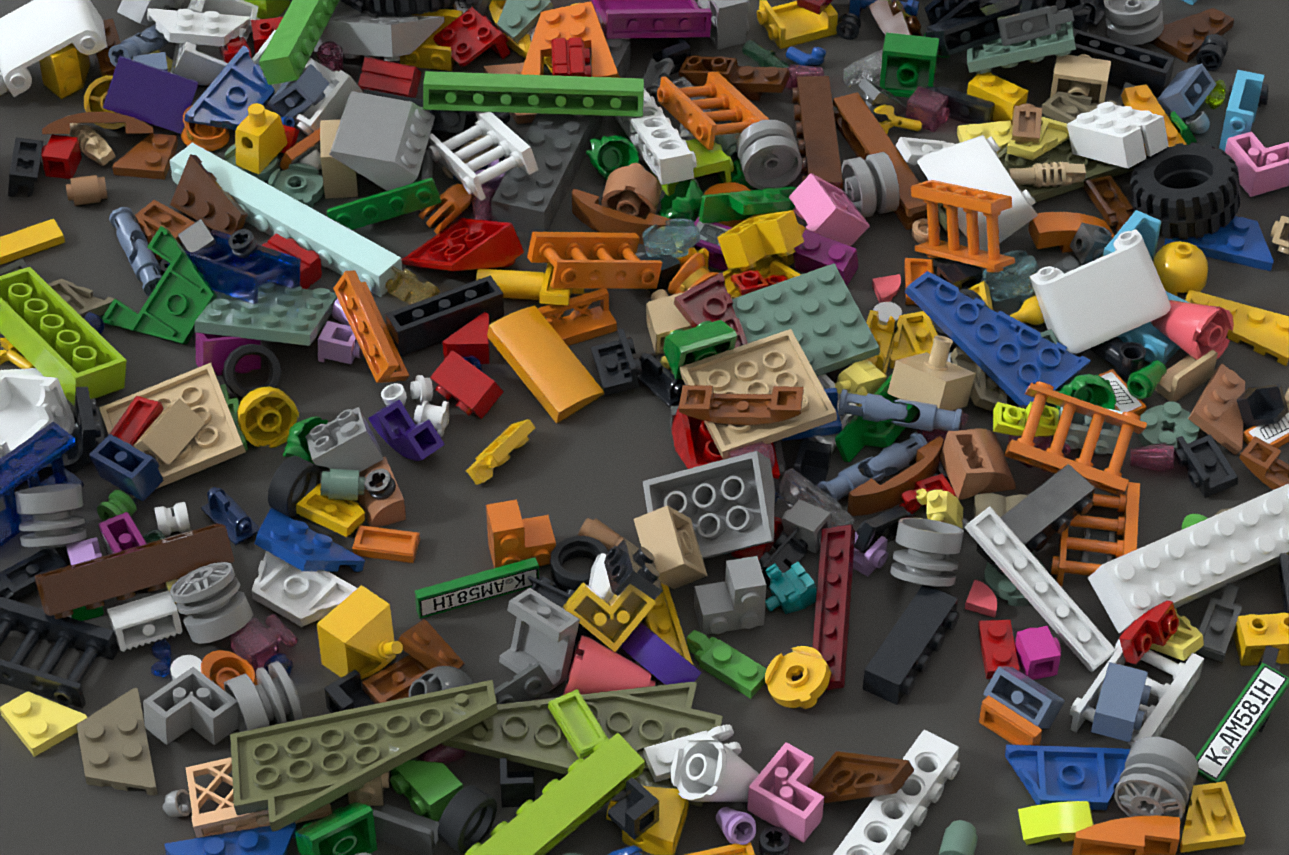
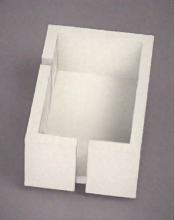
(1117, 134)

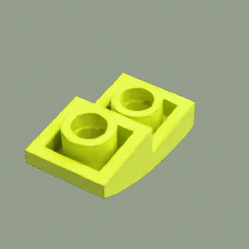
(1012, 420)
(1054, 821)

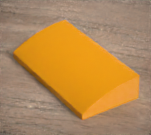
(544, 362)

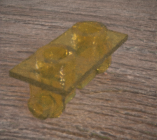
(407, 283)

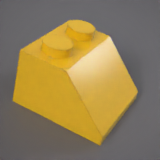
(65, 71)

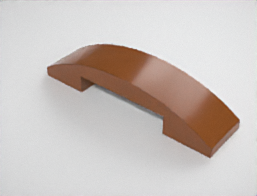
(132, 125)
(607, 220)
(741, 409)
(1264, 463)
(873, 498)

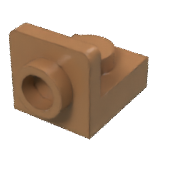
(1026, 123)

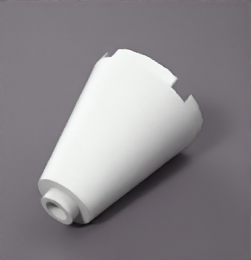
(710, 772)

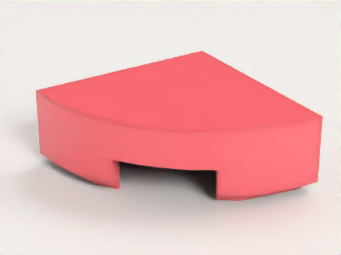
(886, 287)
(981, 599)

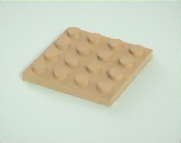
(755, 370)
(212, 444)

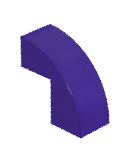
(403, 435)
(659, 657)

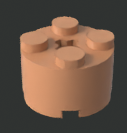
(632, 191)

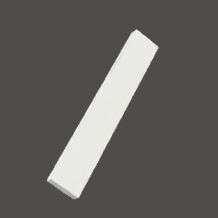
(1040, 589)

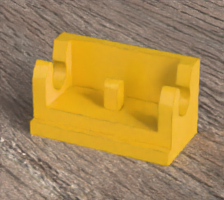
(884, 337)

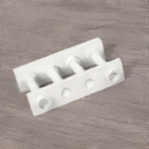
(495, 134)
(1169, 696)

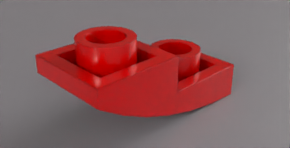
(752, 281)
(1151, 628)

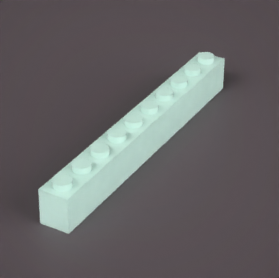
(281, 214)

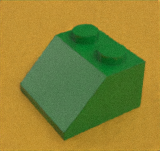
(908, 63)
(697, 343)
(343, 832)

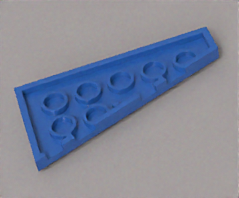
(995, 341)

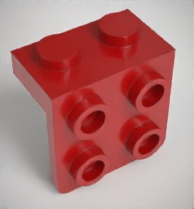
(471, 36)

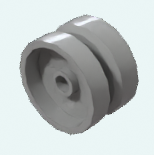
(1134, 20)
(769, 154)
(871, 184)

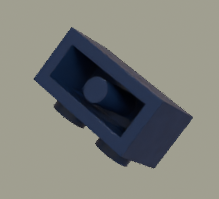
(126, 467)

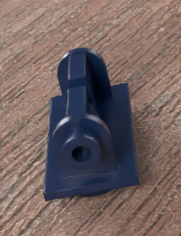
(226, 511)

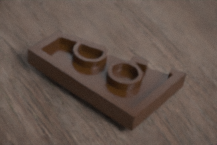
(1186, 35)
(204, 199)
(860, 776)

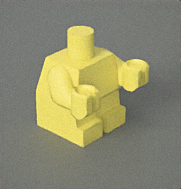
(860, 379)
(941, 506)

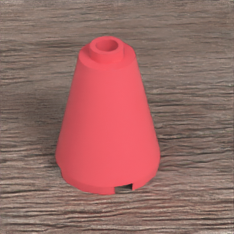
(1196, 327)
(603, 670)

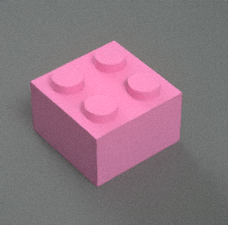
(828, 210)

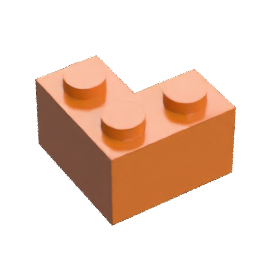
(516, 538)

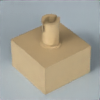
(1081, 76)
(337, 177)
(932, 378)
(673, 544)

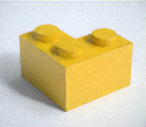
(760, 239)
(612, 619)

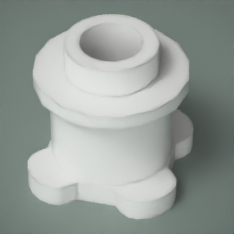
(436, 414)

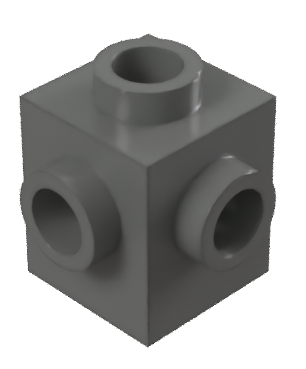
(1090, 242)

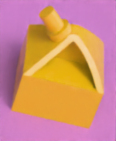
(358, 635)

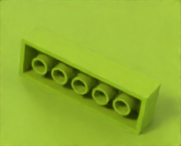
(57, 337)

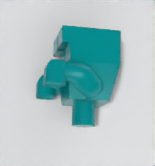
(791, 589)

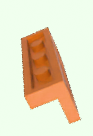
(582, 322)
(370, 329)

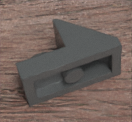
(878, 96)

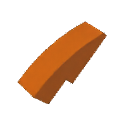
(1059, 228)
(1130, 837)

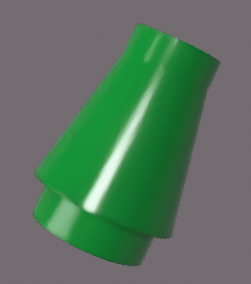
(1145, 381)

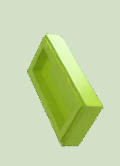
(577, 722)

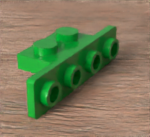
(386, 204)
(744, 204)
(864, 432)

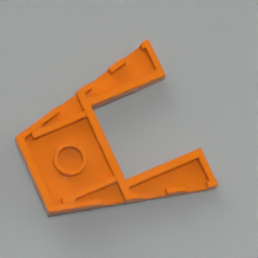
(567, 23)

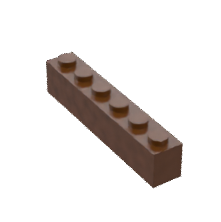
(817, 129)
(131, 570)

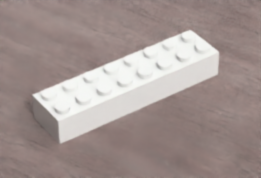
(1195, 559)

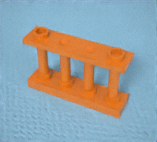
(718, 94)
(972, 202)
(594, 260)
(1053, 460)
(1125, 526)

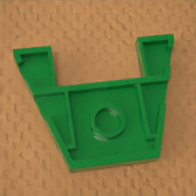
(175, 299)

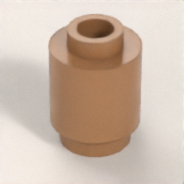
(86, 190)

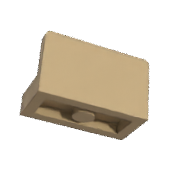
(1186, 376)
(170, 432)

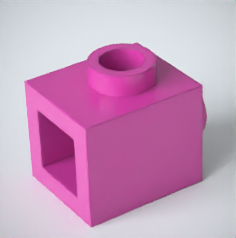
(1038, 652)

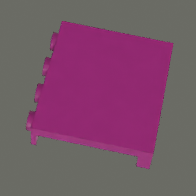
(652, 18)

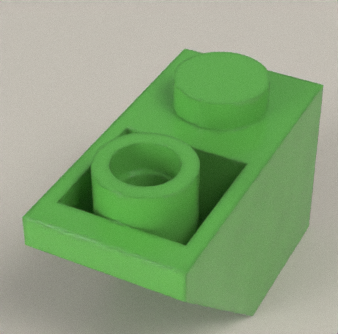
(426, 786)

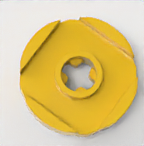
(804, 691)

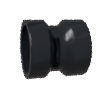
(1212, 52)

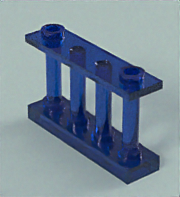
(243, 276)
(24, 465)

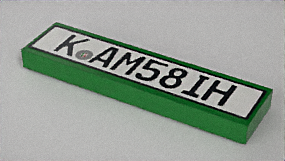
(475, 588)
(1241, 723)

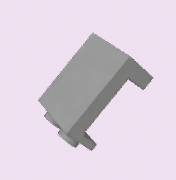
(541, 635)

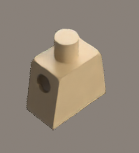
(662, 318)

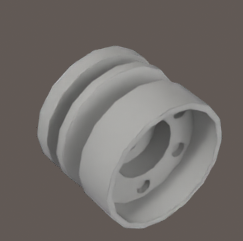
(51, 515)
(926, 558)
(211, 602)
(270, 700)
(1156, 778)

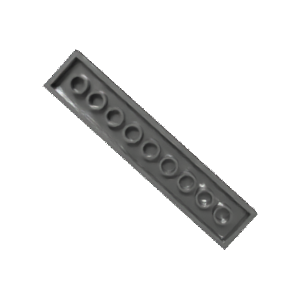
(559, 149)

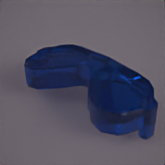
(163, 652)

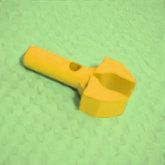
(896, 121)
(12, 355)

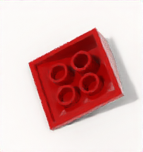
(469, 246)
(696, 444)

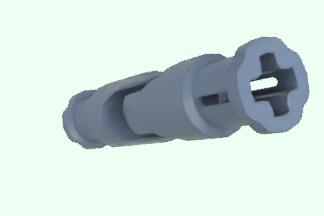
(138, 45)
(135, 247)
(877, 409)
(888, 462)

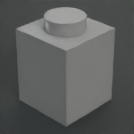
(809, 521)

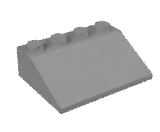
(378, 34)
(382, 139)
(726, 500)

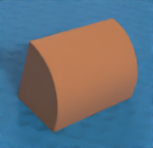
(966, 463)
(1002, 478)
(386, 511)

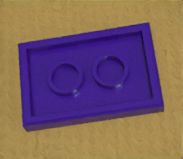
(150, 94)

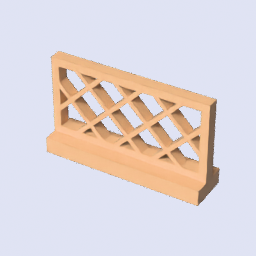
(224, 817)

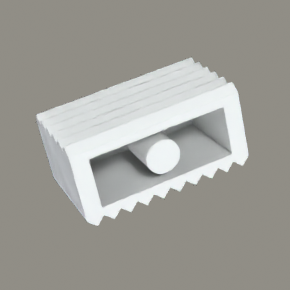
(145, 620)

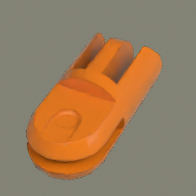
(452, 204)

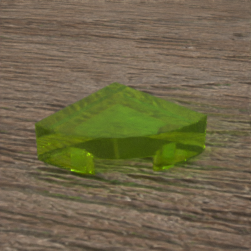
(1217, 95)

